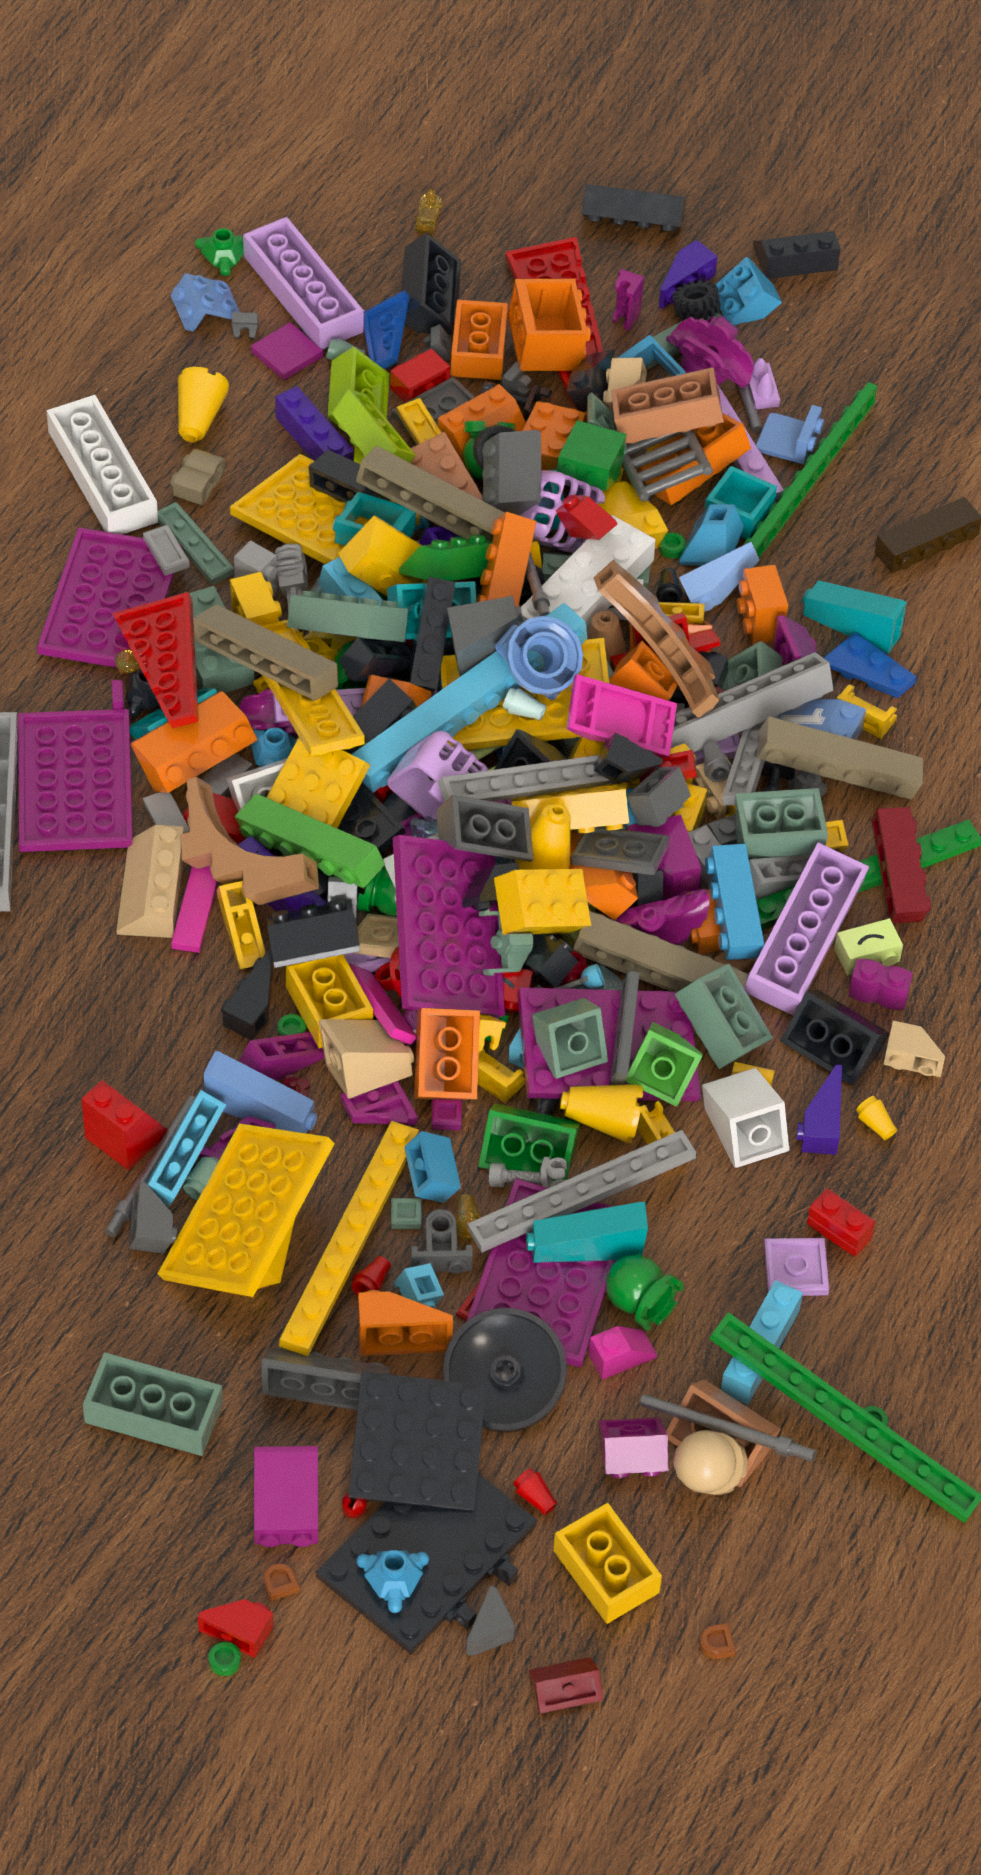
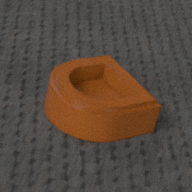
(280, 1581)
(717, 1641)

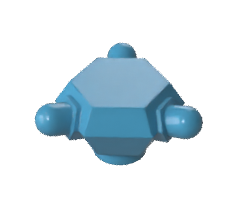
(272, 746)
(393, 1574)

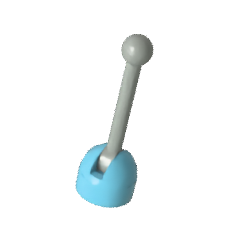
(590, 978)

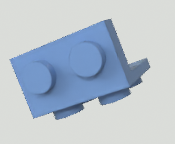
(201, 296)
(791, 437)

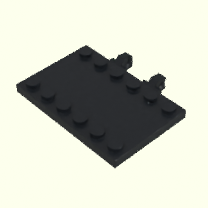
(461, 1554)

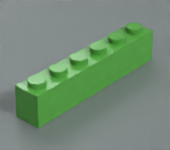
(297, 833)

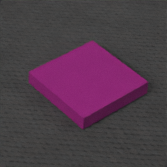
(286, 351)

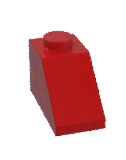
(584, 518)
(239, 1623)

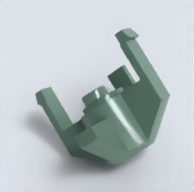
(512, 947)

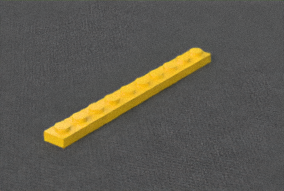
(347, 1241)

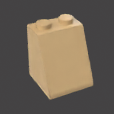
(363, 1055)

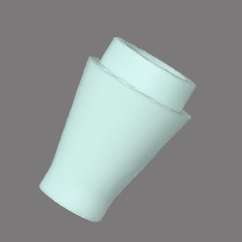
(522, 704)

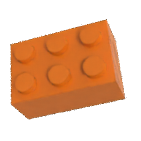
(479, 339)
(555, 427)

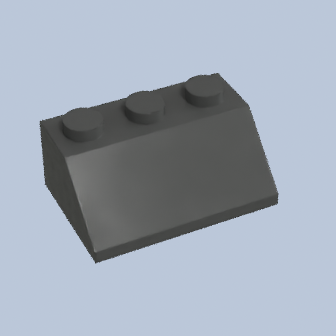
(512, 471)
(486, 827)

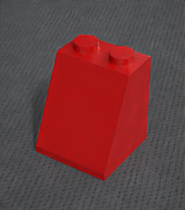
(119, 1125)

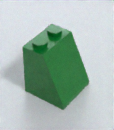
(593, 455)

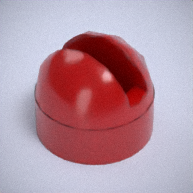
(358, 1509)

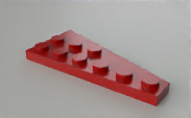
(165, 650)

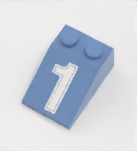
(829, 716)

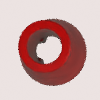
(371, 1276)
(535, 1491)

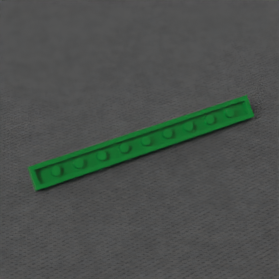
(814, 468)
(934, 846)
(846, 1417)

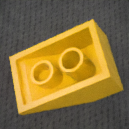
(625, 504)

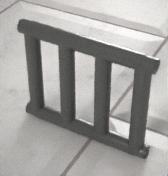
(637, 479)

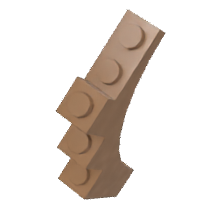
(665, 637)
(210, 844)

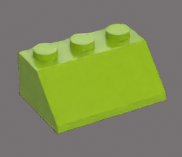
(361, 374)

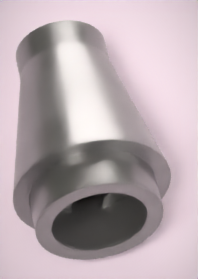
(715, 763)

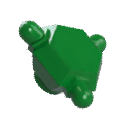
(222, 249)

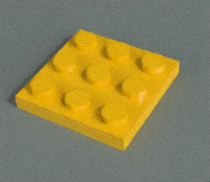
(319, 783)

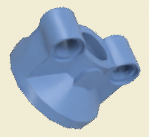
(557, 646)

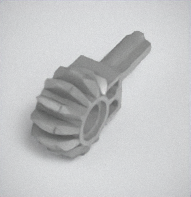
(291, 570)

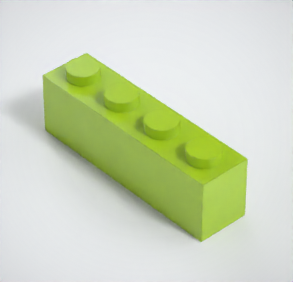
(369, 426)

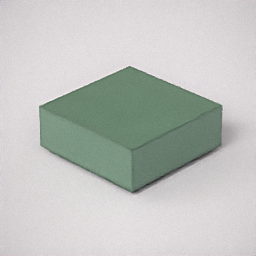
(405, 1213)

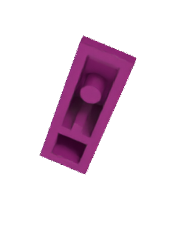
(281, 1054)

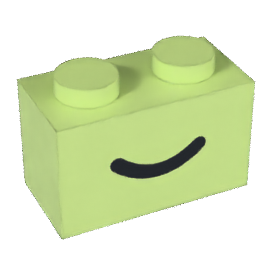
(872, 941)

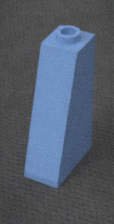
(256, 1095)

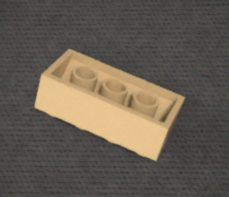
(151, 883)

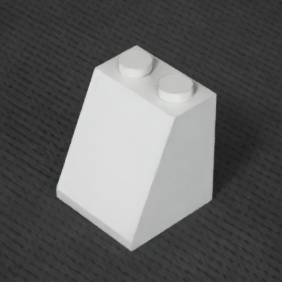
(747, 1117)

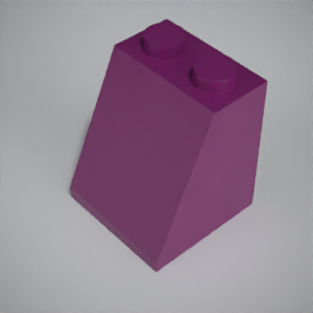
(680, 862)
(286, 1495)

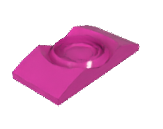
(604, 708)

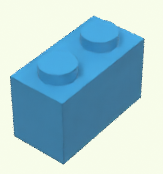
(432, 1167)

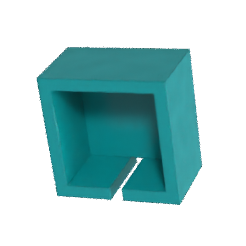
(748, 494)

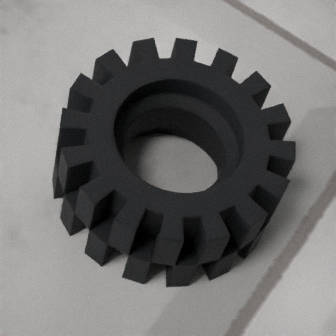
(696, 300)

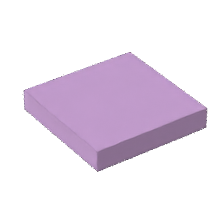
(798, 1264)

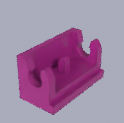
(629, 297)

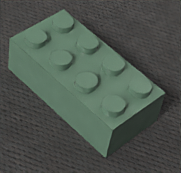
(347, 616)
(213, 668)
(153, 1404)

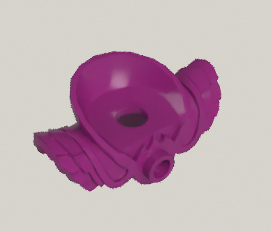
(695, 340)
(260, 712)
(669, 919)

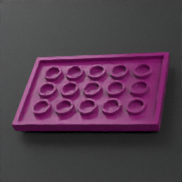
(100, 578)
(74, 780)
(438, 939)
(651, 1007)
(557, 1292)

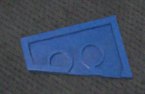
(385, 329)
(867, 663)

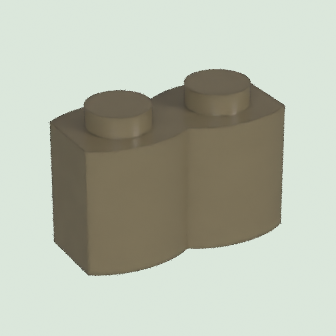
(197, 476)

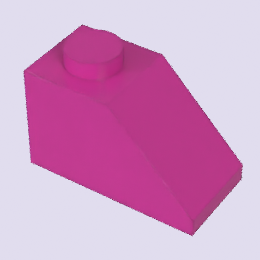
(619, 1350)

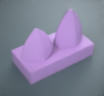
(763, 386)

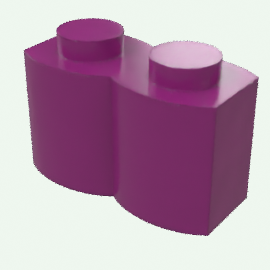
(880, 984)

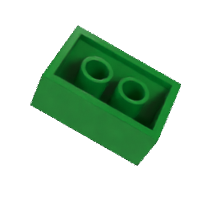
(449, 560)
(526, 1137)

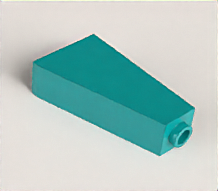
(852, 610)
(590, 1235)

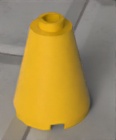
(199, 401)
(550, 840)
(605, 1108)

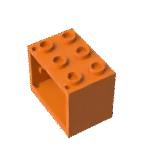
(548, 324)

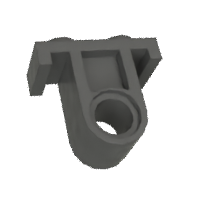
(442, 1246)

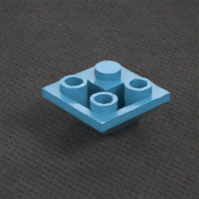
(746, 294)
(712, 535)

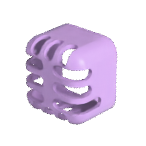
(542, 530)
(415, 786)

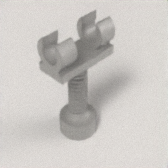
(549, 1170)

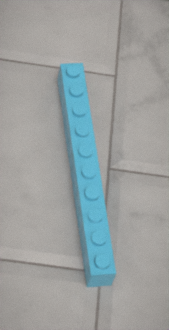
(452, 707)

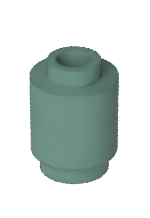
(199, 1176)

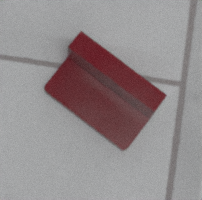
(566, 1684)

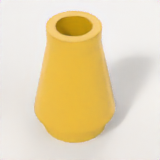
(875, 1116)

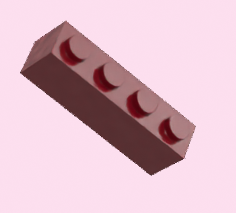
(900, 865)

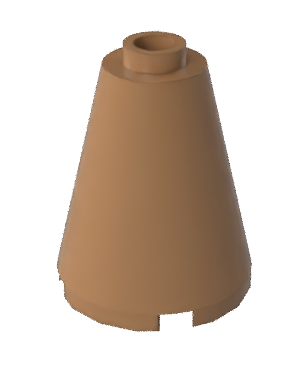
(607, 626)

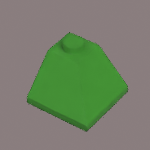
(664, 1064)

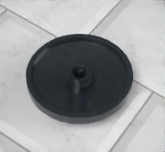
(516, 1361)

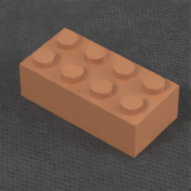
(667, 405)
(441, 460)

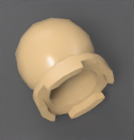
(710, 1462)

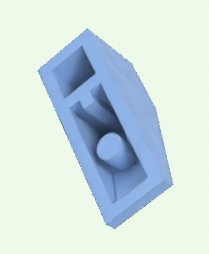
(718, 578)

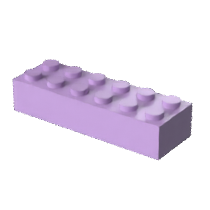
(303, 283)
(806, 929)

